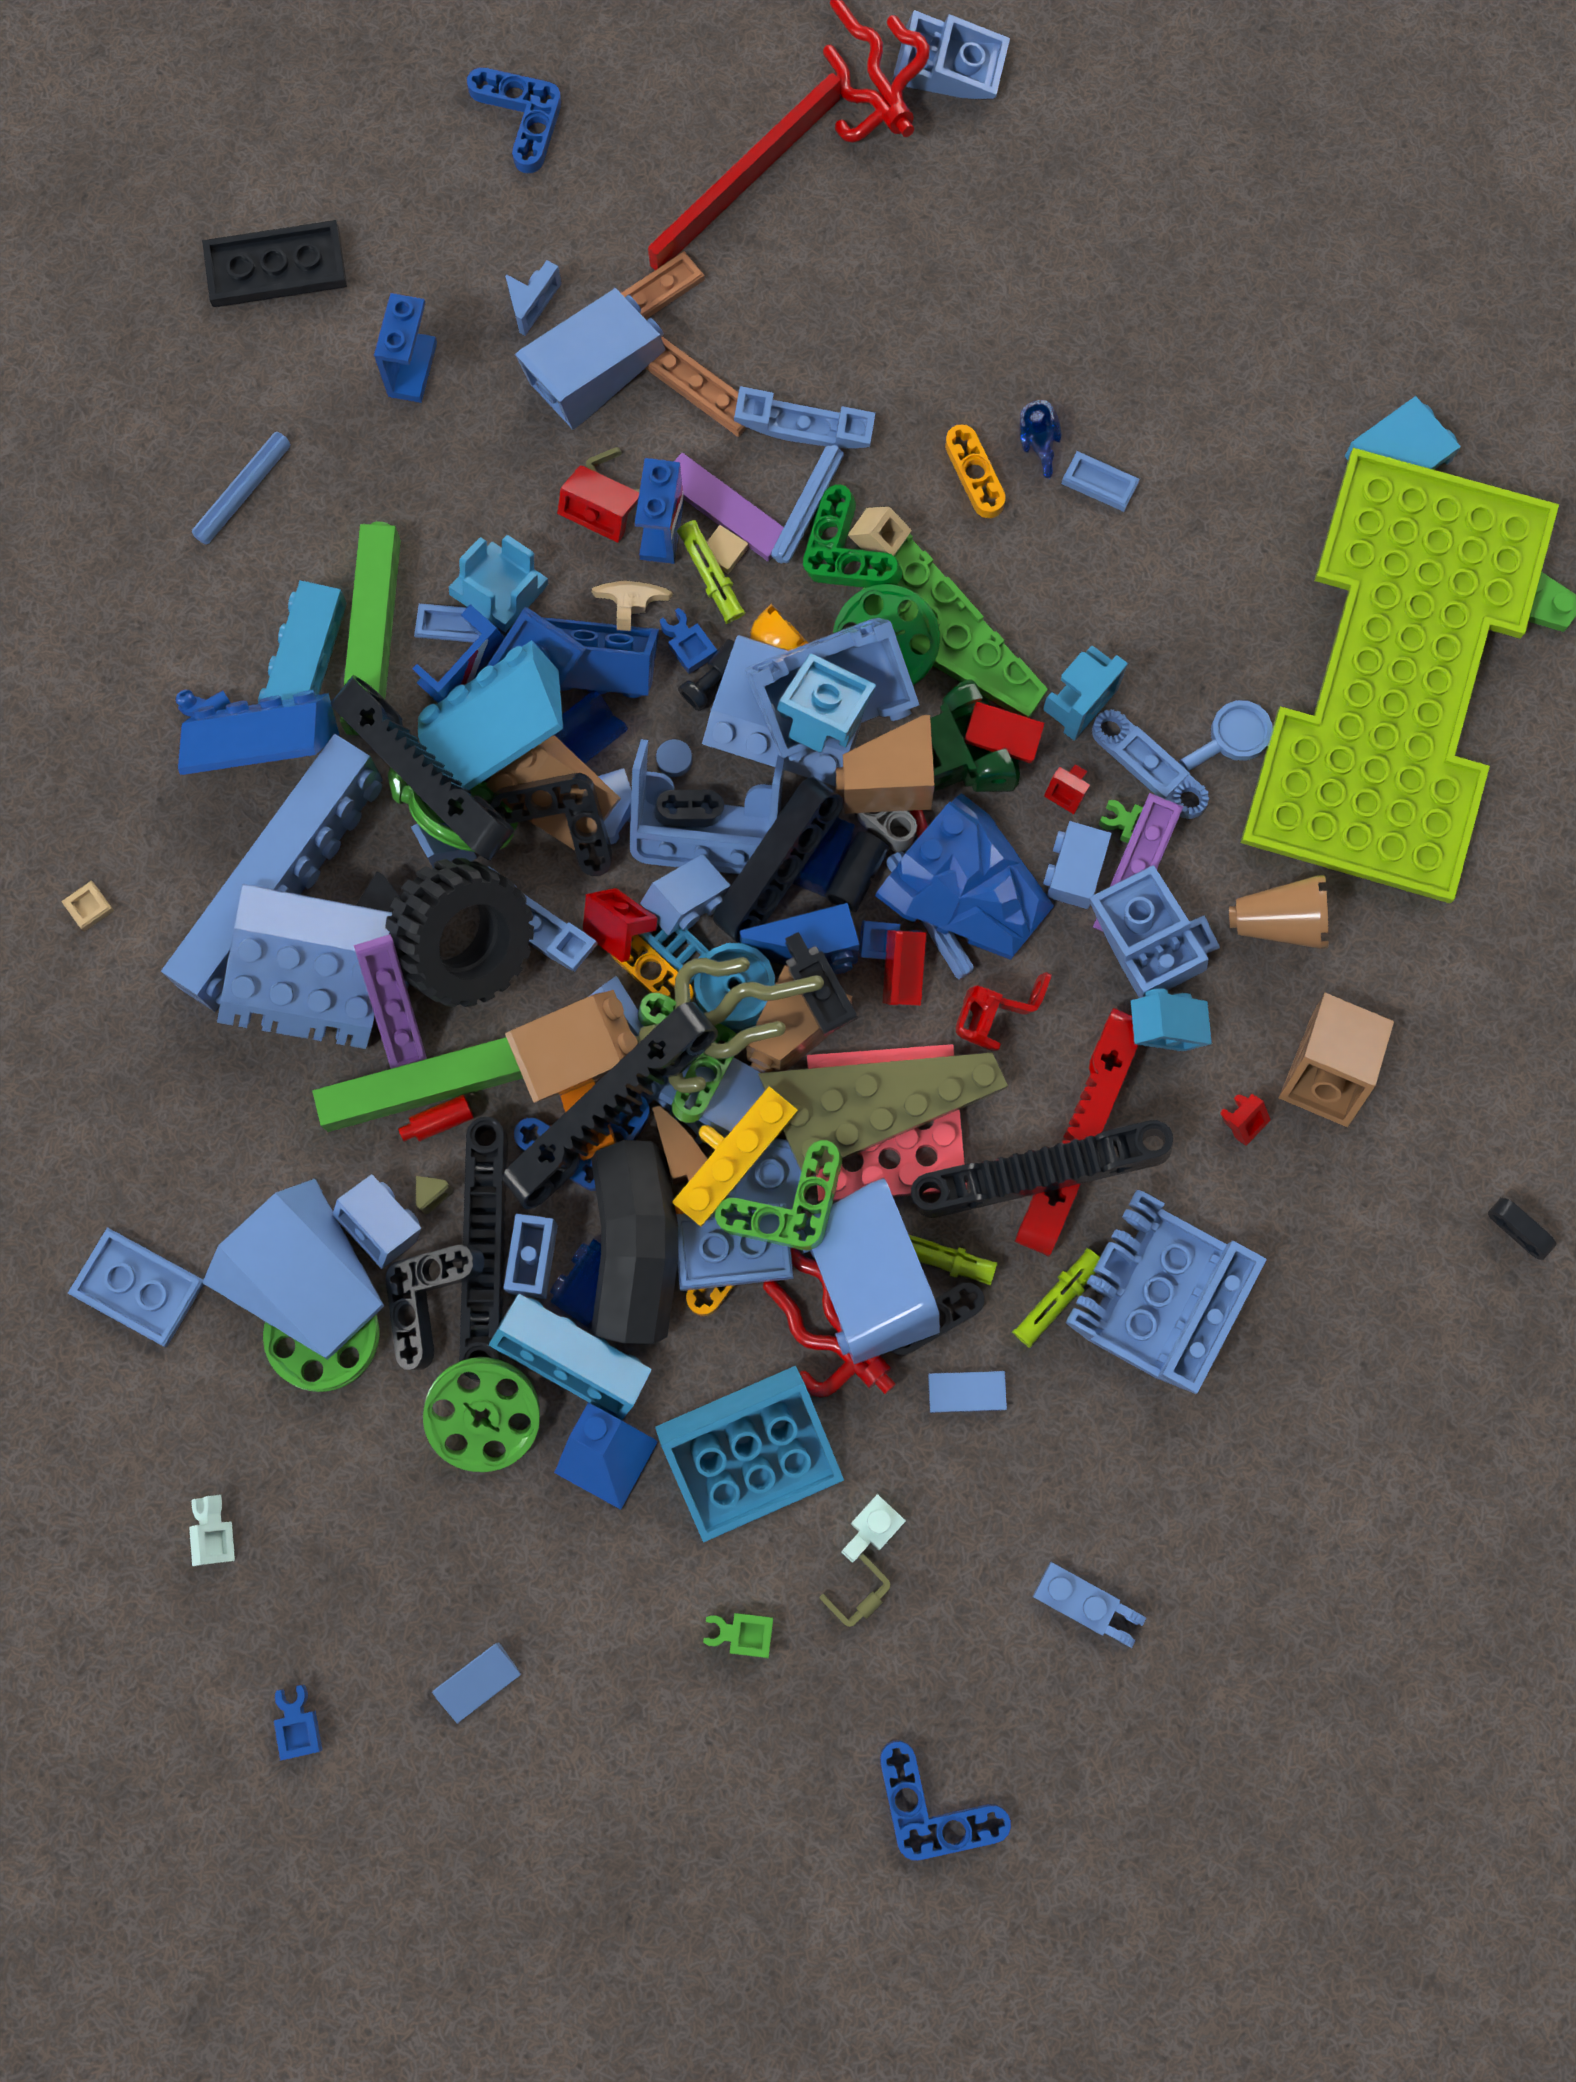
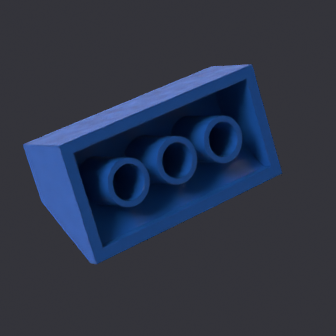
(612, 657)
(256, 732)

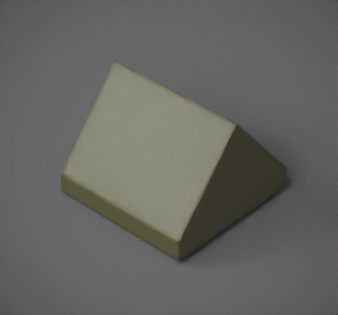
(431, 1193)

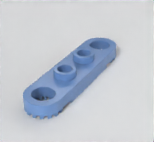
(1149, 762)

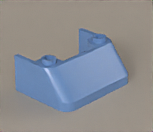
(725, 844)

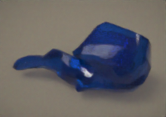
(1039, 429)

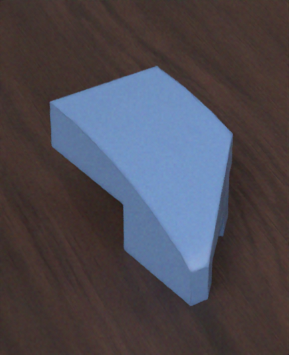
(621, 813)

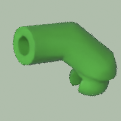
(399, 788)

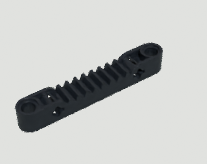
(383, 730)
(1042, 1169)
(539, 1170)
(485, 1230)

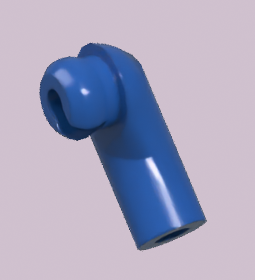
(188, 702)

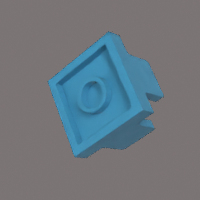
(498, 580)
(1089, 686)
(824, 703)

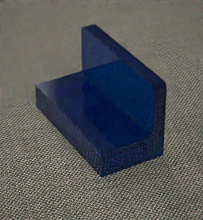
(590, 727)

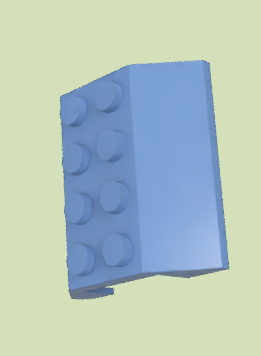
(299, 965)
(1166, 1295)

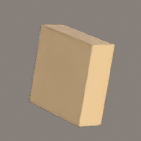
(726, 548)
(87, 906)

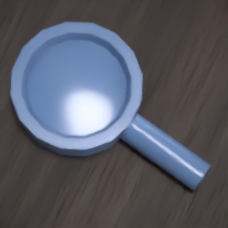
(1238, 732)

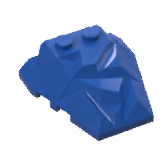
(967, 882)

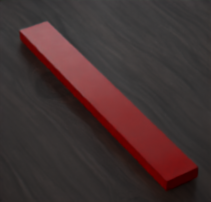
(745, 172)

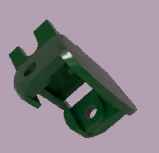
(963, 762)

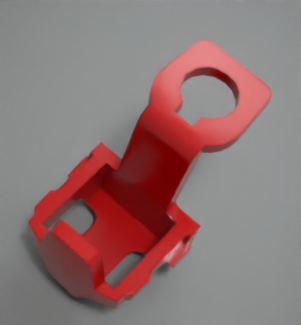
(983, 1006)

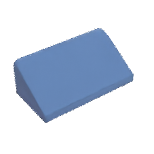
(476, 1682)

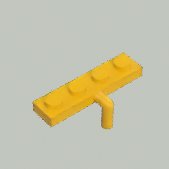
(733, 1155)

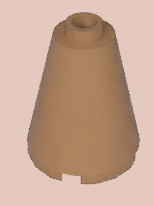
(1284, 914)

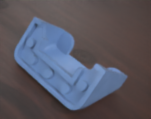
(862, 649)
(873, 1275)

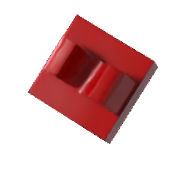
(1068, 788)
(1247, 1119)

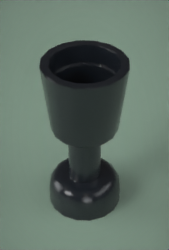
(695, 692)

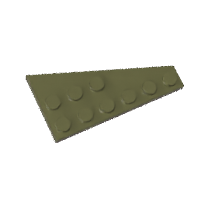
(878, 1101)

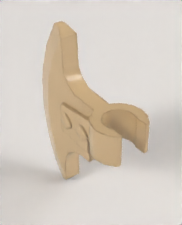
(630, 598)

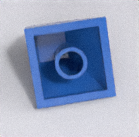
(605, 1455)

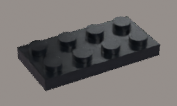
(274, 263)

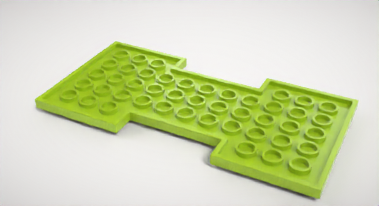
(1375, 768)

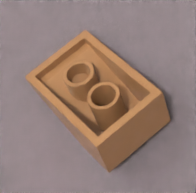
(548, 761)

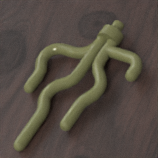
(726, 1007)

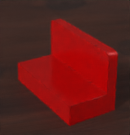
(597, 502)
(1000, 729)
(614, 919)
(904, 967)

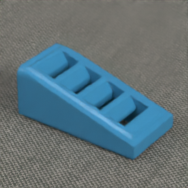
(667, 953)

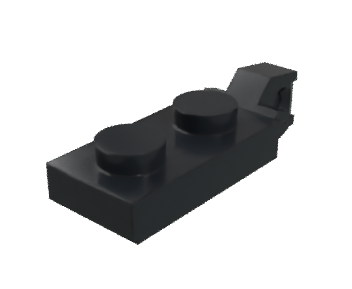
(828, 1005)

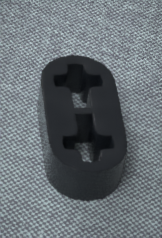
(689, 808)
(1522, 1228)

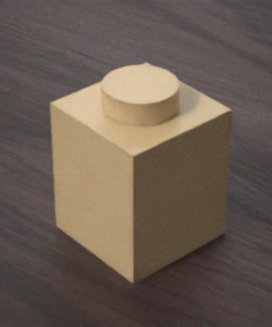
(879, 530)

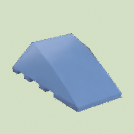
(296, 1271)

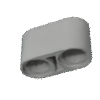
(883, 822)

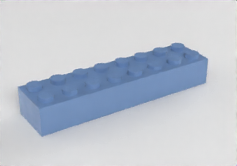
(281, 859)

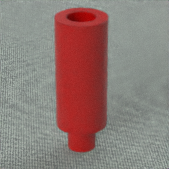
(437, 1119)

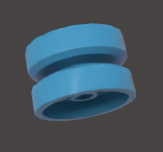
(712, 989)

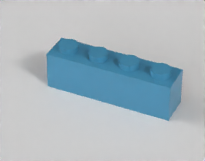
(305, 641)
(570, 1356)

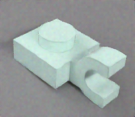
(875, 1526)
(211, 1539)

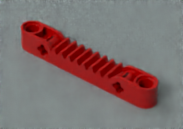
(1042, 1221)

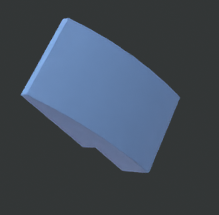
(962, 57)
(1148, 932)

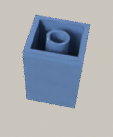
(591, 356)

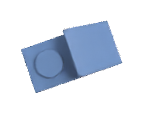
(532, 299)

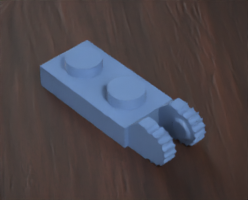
(1084, 1603)

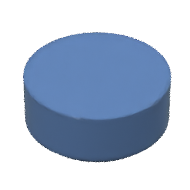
(674, 758)

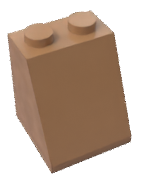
(889, 771)
(799, 1038)
(572, 1045)
(1337, 1060)

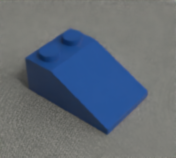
(828, 929)

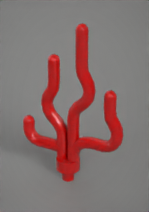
(890, 105)
(870, 1371)

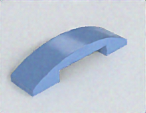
(802, 423)
(557, 939)

